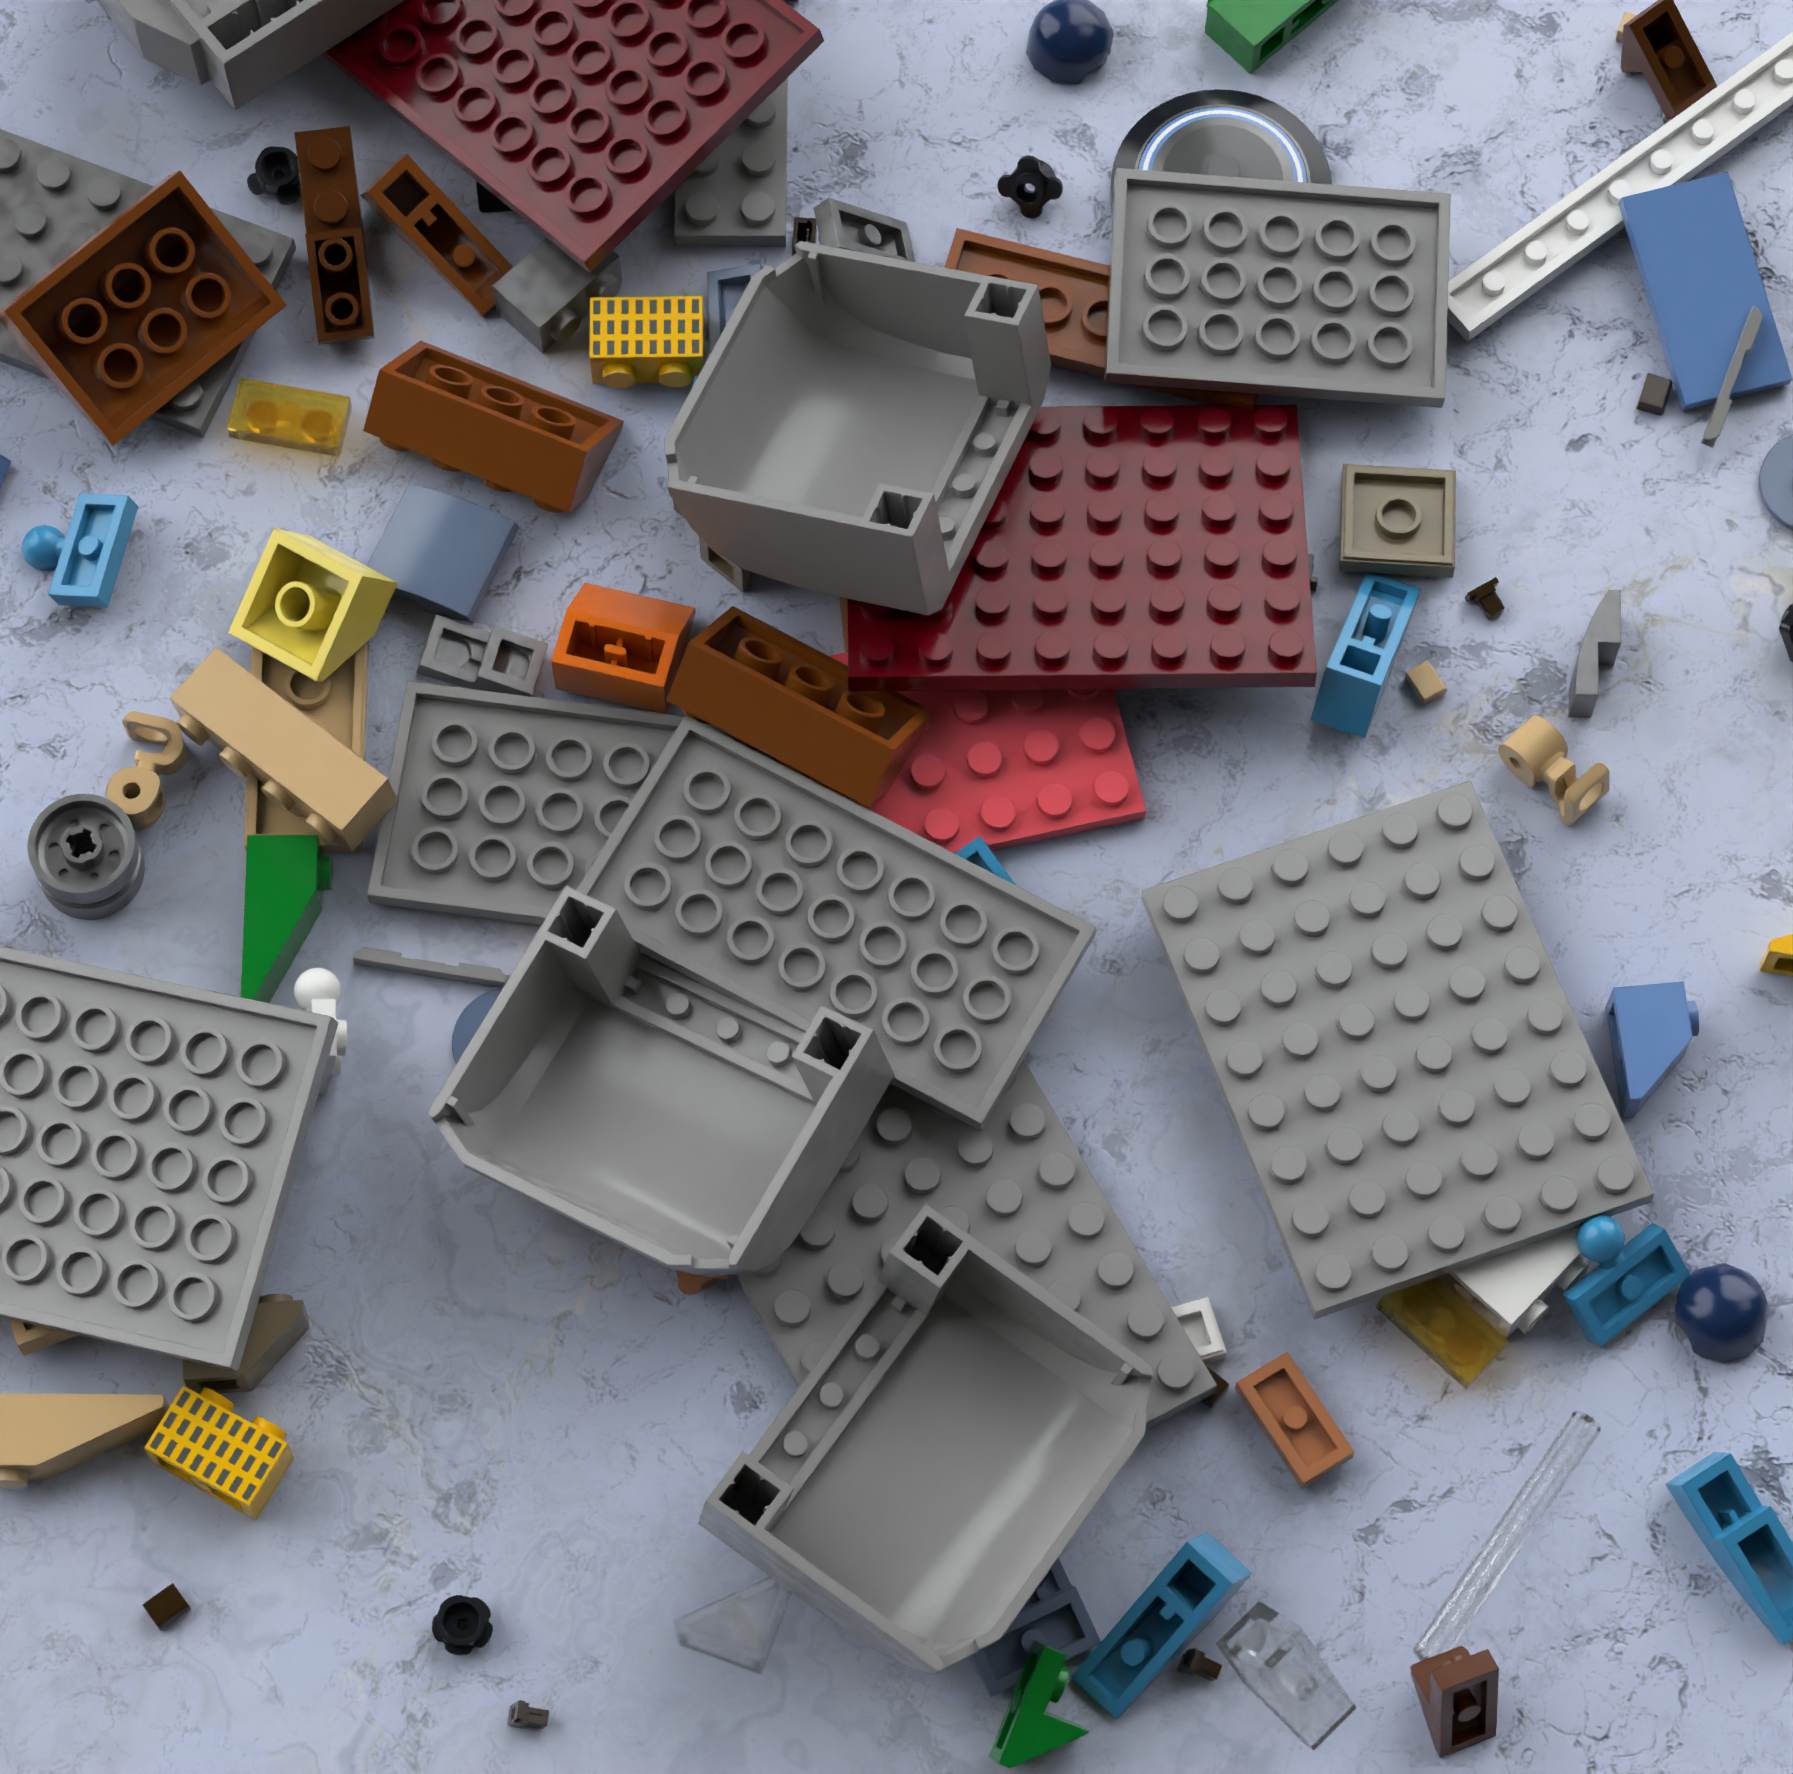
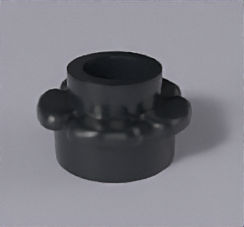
(462, 1608)

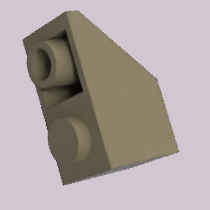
(274, 1331)

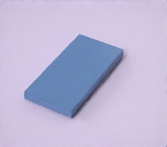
(1702, 288)

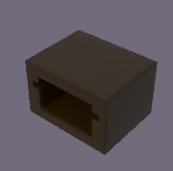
(804, 230)

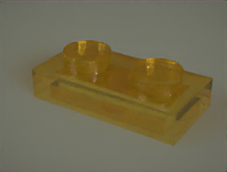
(289, 417)
(1444, 1328)

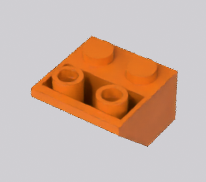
(621, 647)

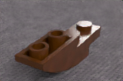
(334, 235)

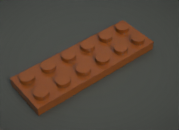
(1072, 303)

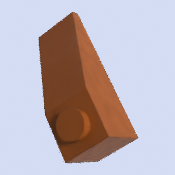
(438, 232)

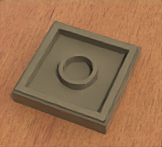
(1397, 520)

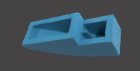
(1740, 1537)

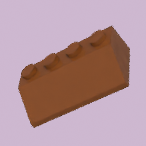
(491, 426)
(796, 706)

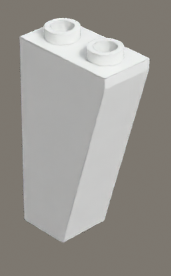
(1513, 1285)

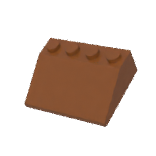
(142, 308)

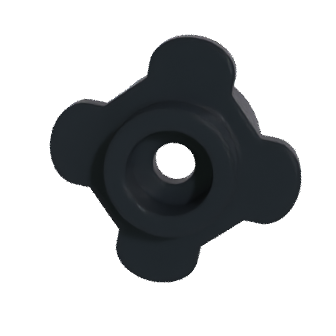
(274, 161)
(1037, 173)

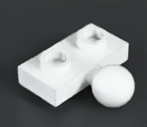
(320, 992)

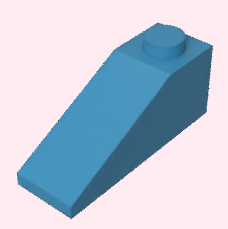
(1364, 654)
(1161, 1623)

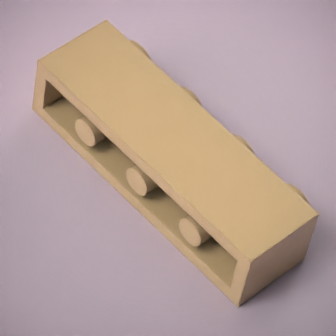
(283, 751)

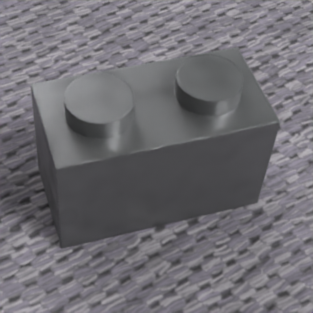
(552, 293)

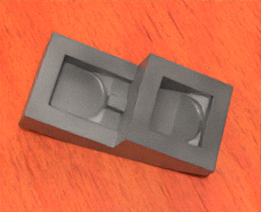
(1598, 648)
(482, 659)

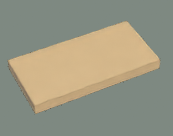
(335, 706)

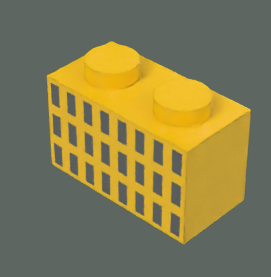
(646, 340)
(220, 1450)

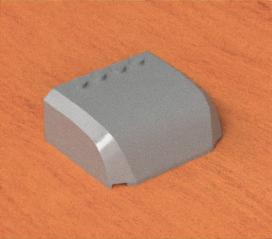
(859, 423)
(656, 1100)
(936, 1452)

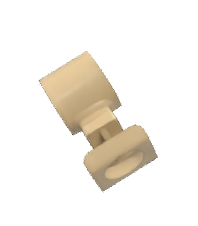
(1538, 754)
(140, 788)

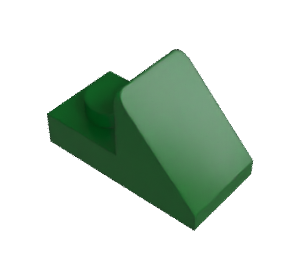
(1026, 1725)

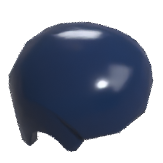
(1069, 40)
(1722, 1312)

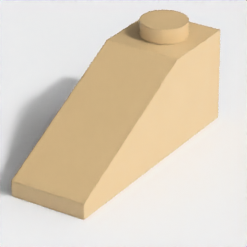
(60, 1431)

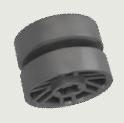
(86, 856)

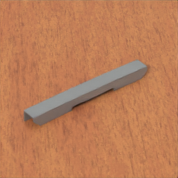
(1723, 402)
(463, 972)

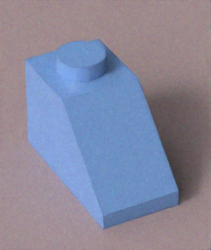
(1648, 1038)

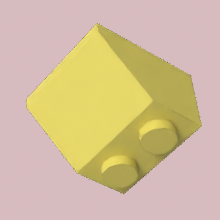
(310, 604)

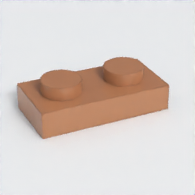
(1294, 1420)

